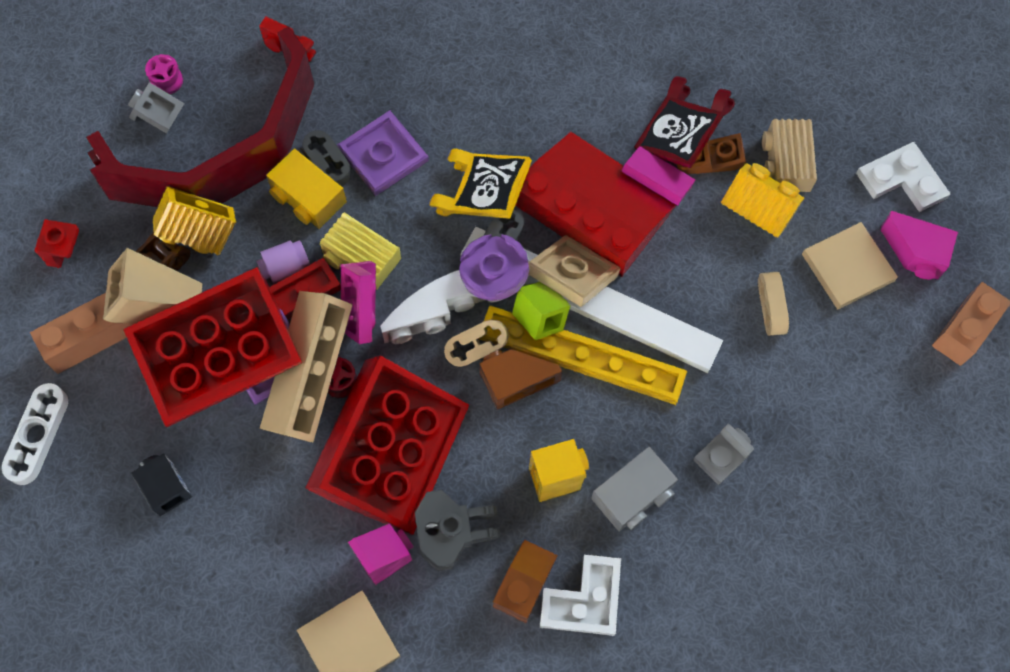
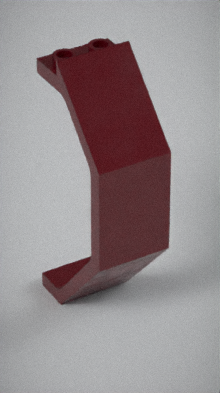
(232, 169)

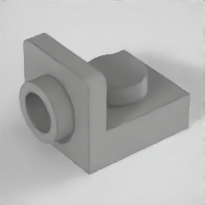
(155, 107)
(724, 453)

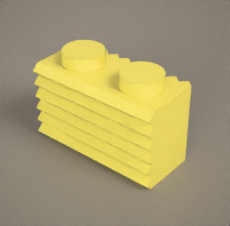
(354, 242)

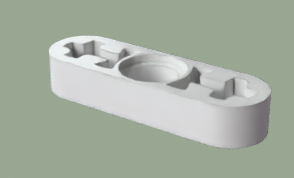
(29, 420)

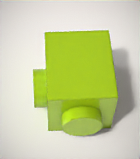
(540, 310)

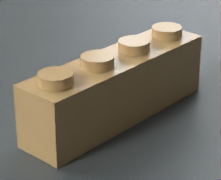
(300, 392)

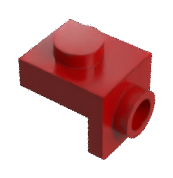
(56, 242)

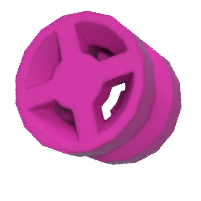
(167, 67)

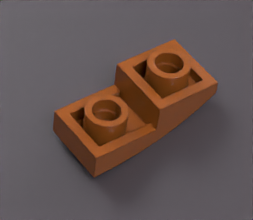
(719, 156)

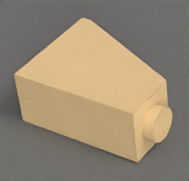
(143, 288)

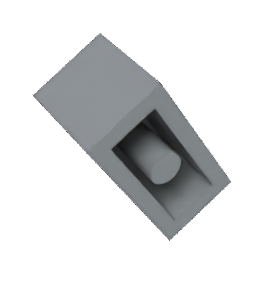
(634, 490)

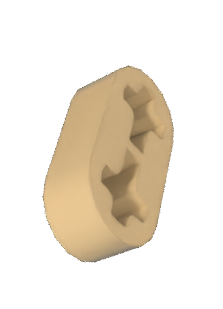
(773, 303)
(473, 335)

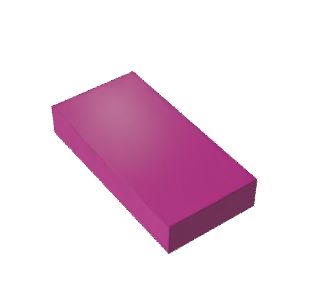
(658, 175)

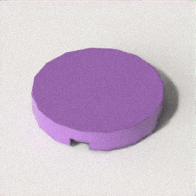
(494, 267)

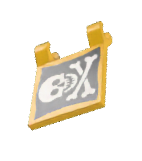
(488, 185)

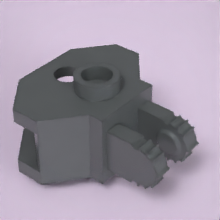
(454, 533)

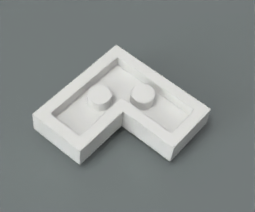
(907, 169)
(590, 609)

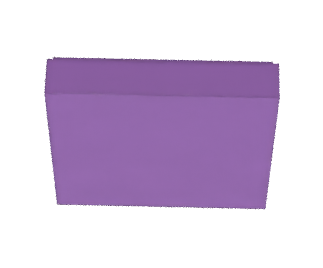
(383, 153)

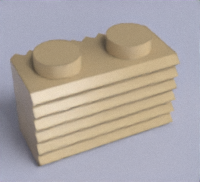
(791, 152)

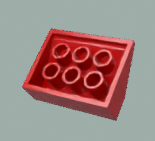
(592, 201)
(212, 346)
(388, 444)

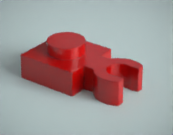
(270, 37)

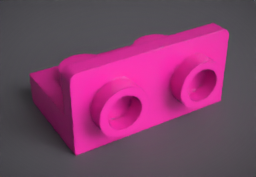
(359, 289)

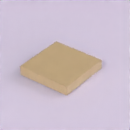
(849, 265)
(573, 270)
(349, 638)

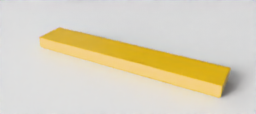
(592, 358)

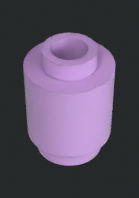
(282, 260)

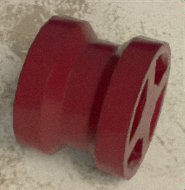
(342, 370)

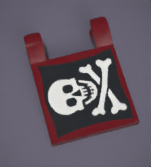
(683, 128)

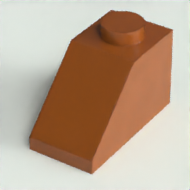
(516, 375)
(524, 581)

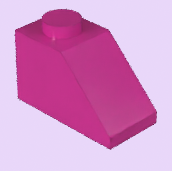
(919, 244)
(382, 551)

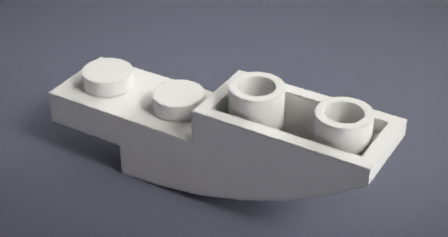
(428, 309)

